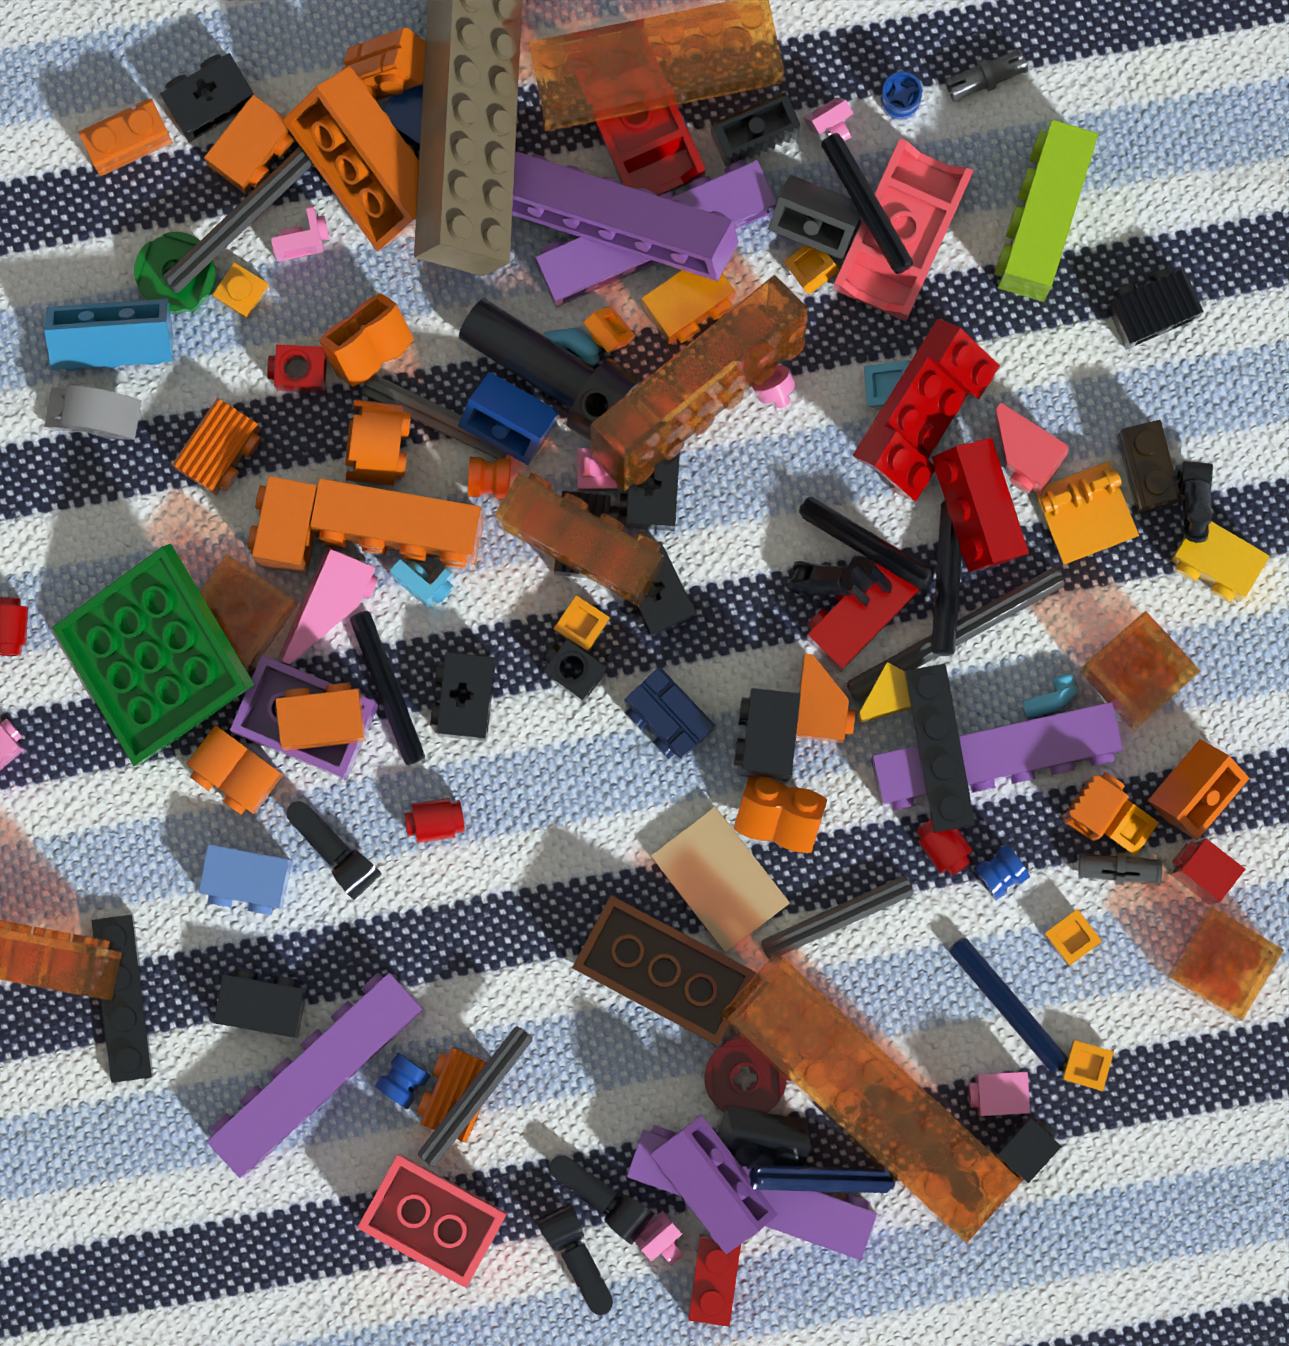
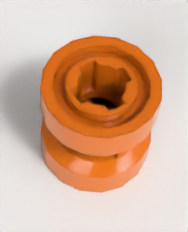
(489, 477)

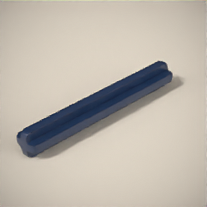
(1008, 1004)
(820, 1179)

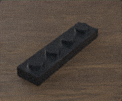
(939, 748)
(125, 1014)

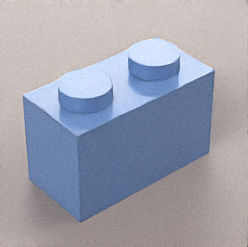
(244, 878)

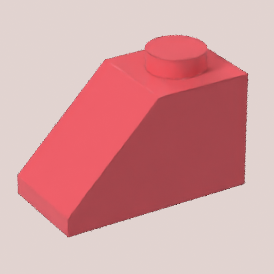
(1028, 451)

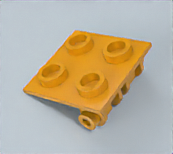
(1087, 512)

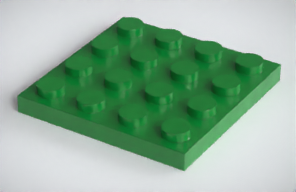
(152, 655)

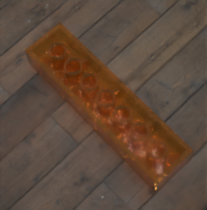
(870, 1098)

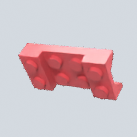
(920, 203)

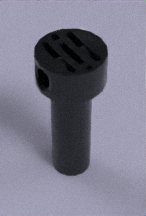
(547, 365)

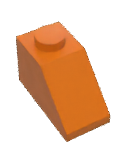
(822, 705)

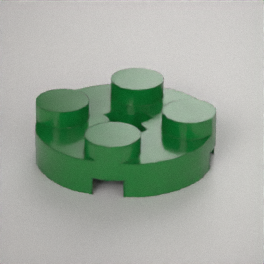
(163, 254)

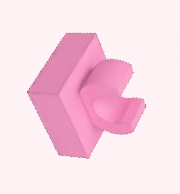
(830, 118)
(591, 475)
(659, 1238)

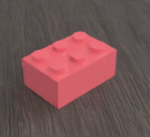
(432, 1220)

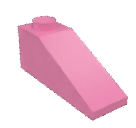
(331, 596)

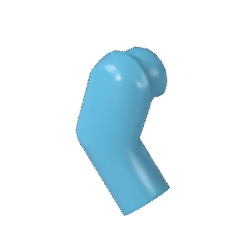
(577, 342)
(1054, 701)

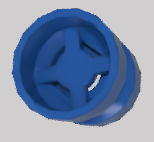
(904, 89)
(1001, 872)
(402, 1080)

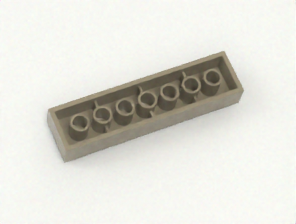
(468, 134)

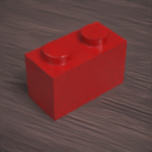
(1206, 870)
(713, 1283)

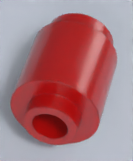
(12, 626)
(434, 820)
(945, 849)

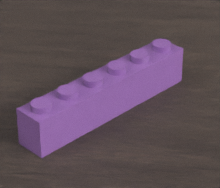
(622, 216)
(586, 266)
(1008, 752)
(314, 1075)
(802, 1214)

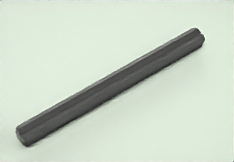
(237, 220)
(966, 628)

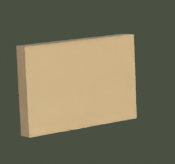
(720, 879)

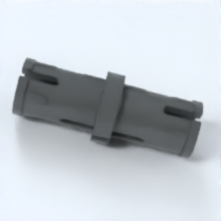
(986, 75)
(1120, 868)

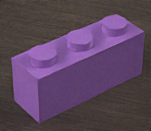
(713, 1184)

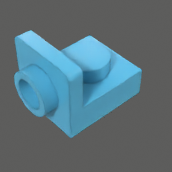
(881, 381)
(414, 580)

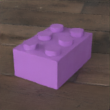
(259, 720)

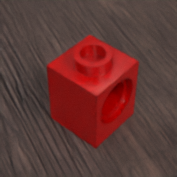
(311, 382)

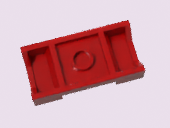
(652, 150)
(923, 406)

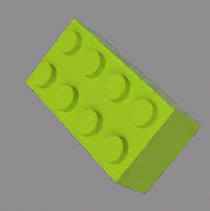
(1048, 209)

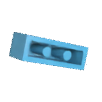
(109, 334)

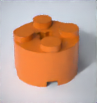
(375, 443)

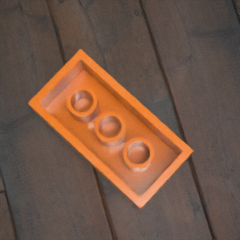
(359, 156)
(397, 522)

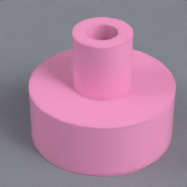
(776, 388)

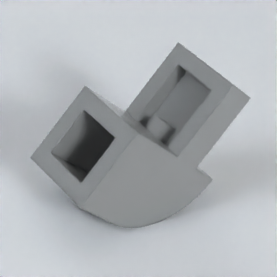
(93, 411)

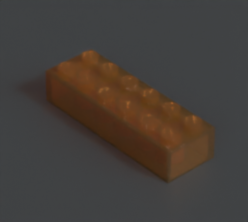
(655, 62)
(699, 383)

